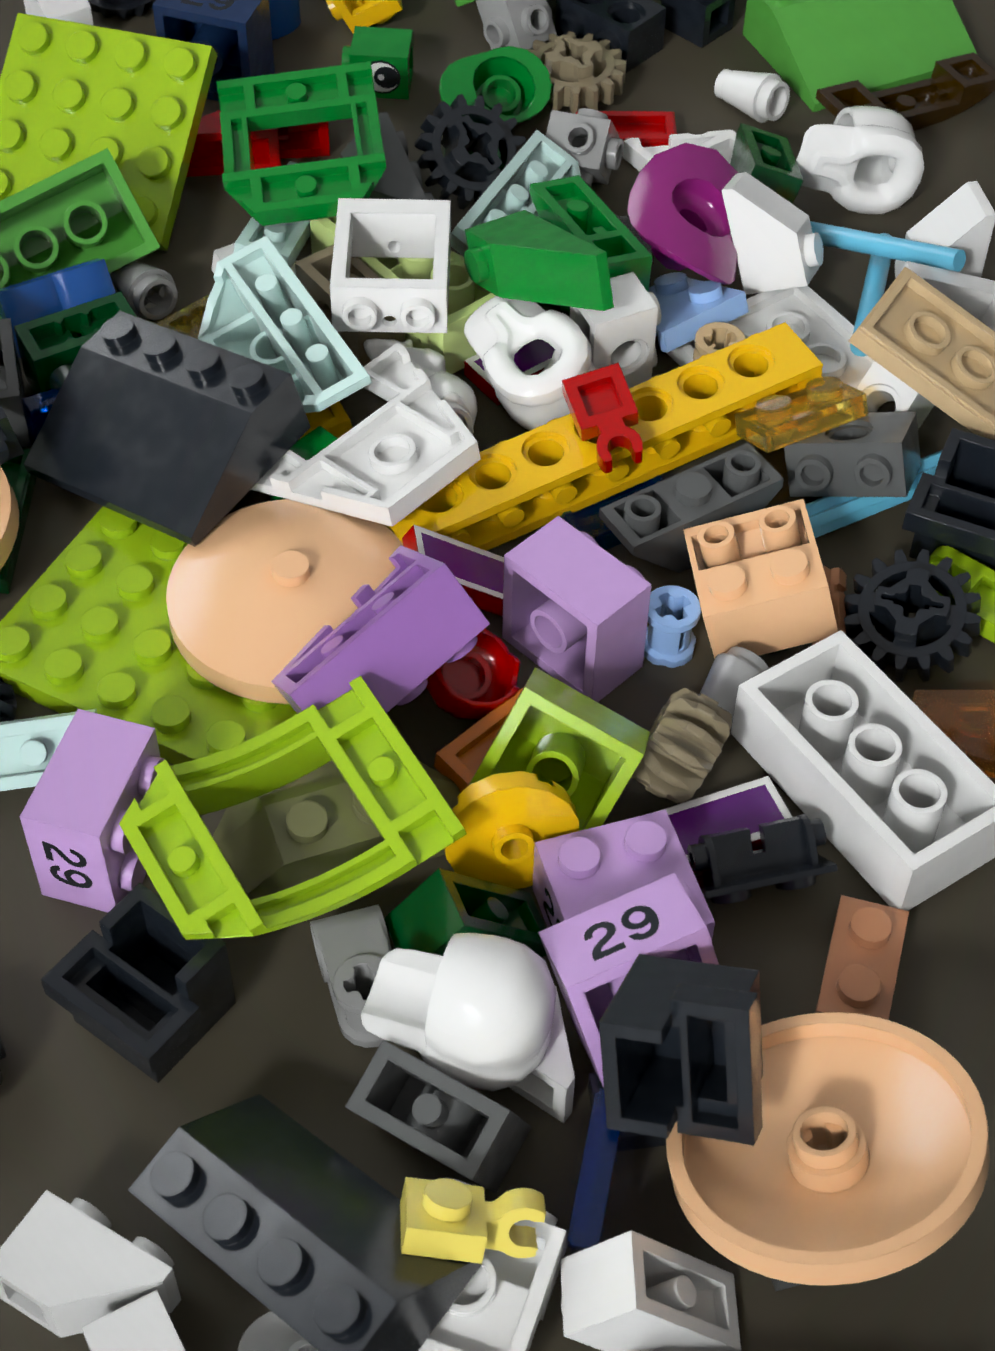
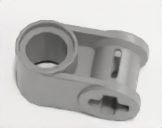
(348, 958)

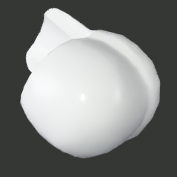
(863, 159)
(501, 330)
(471, 1013)

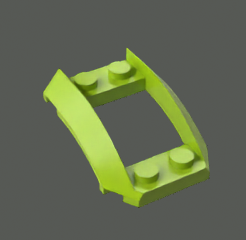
(372, 759)

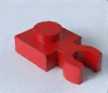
(605, 410)

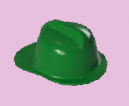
(503, 77)

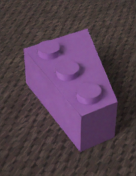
(391, 639)

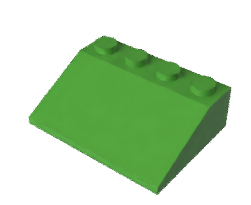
(852, 40)

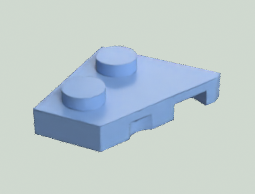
(691, 304)

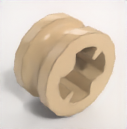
(715, 336)

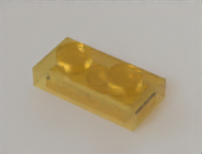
(801, 414)

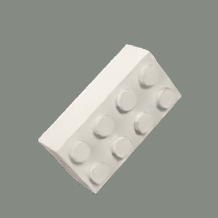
(870, 768)

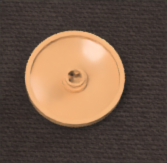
(267, 587)
(859, 1161)

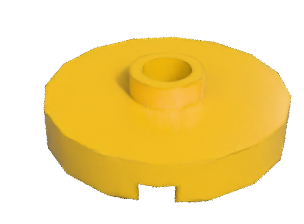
(503, 823)

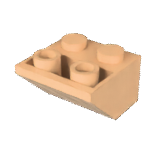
(761, 580)

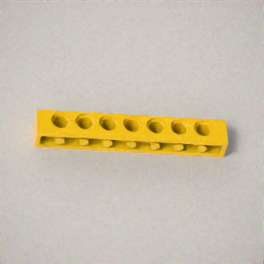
(552, 471)

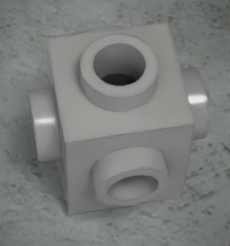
(515, 22)
(588, 139)

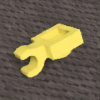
(455, 1222)

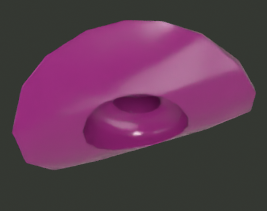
(683, 213)

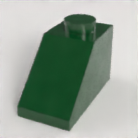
(768, 160)
(463, 904)

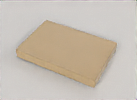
(934, 350)

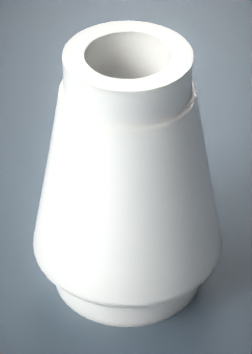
(754, 93)

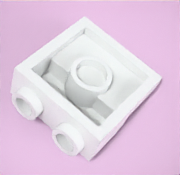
(503, 1297)

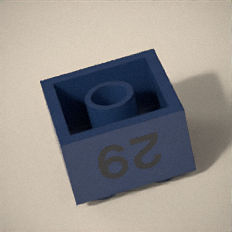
(234, 29)

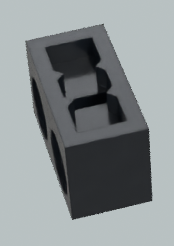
(629, 25)

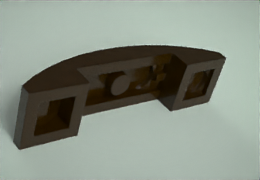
(953, 88)

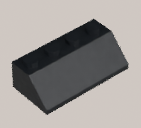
(299, 1229)

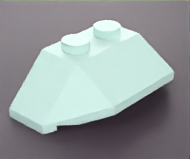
(509, 193)
(271, 318)

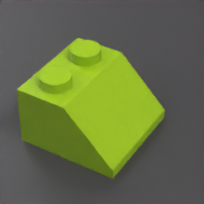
(570, 742)

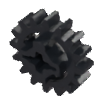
(466, 130)
(906, 589)

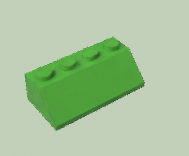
(72, 220)

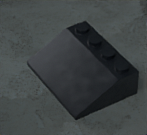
(165, 426)

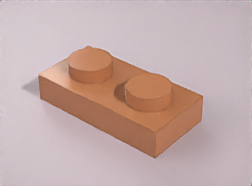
(863, 958)

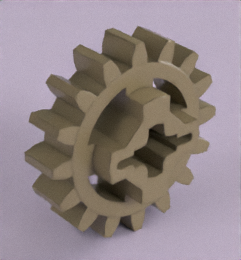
(581, 70)

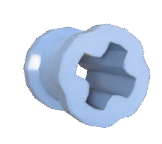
(671, 620)

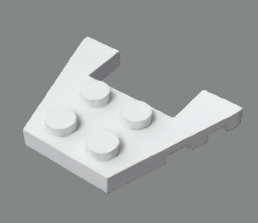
(389, 458)

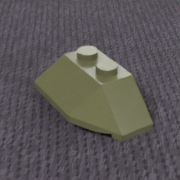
(302, 830)

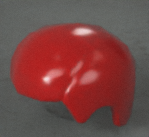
(476, 681)

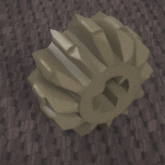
(683, 745)

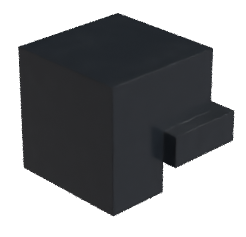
(958, 501)
(144, 984)
(684, 1050)

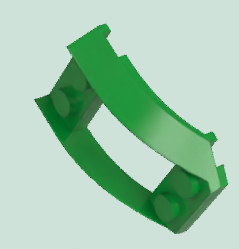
(295, 99)

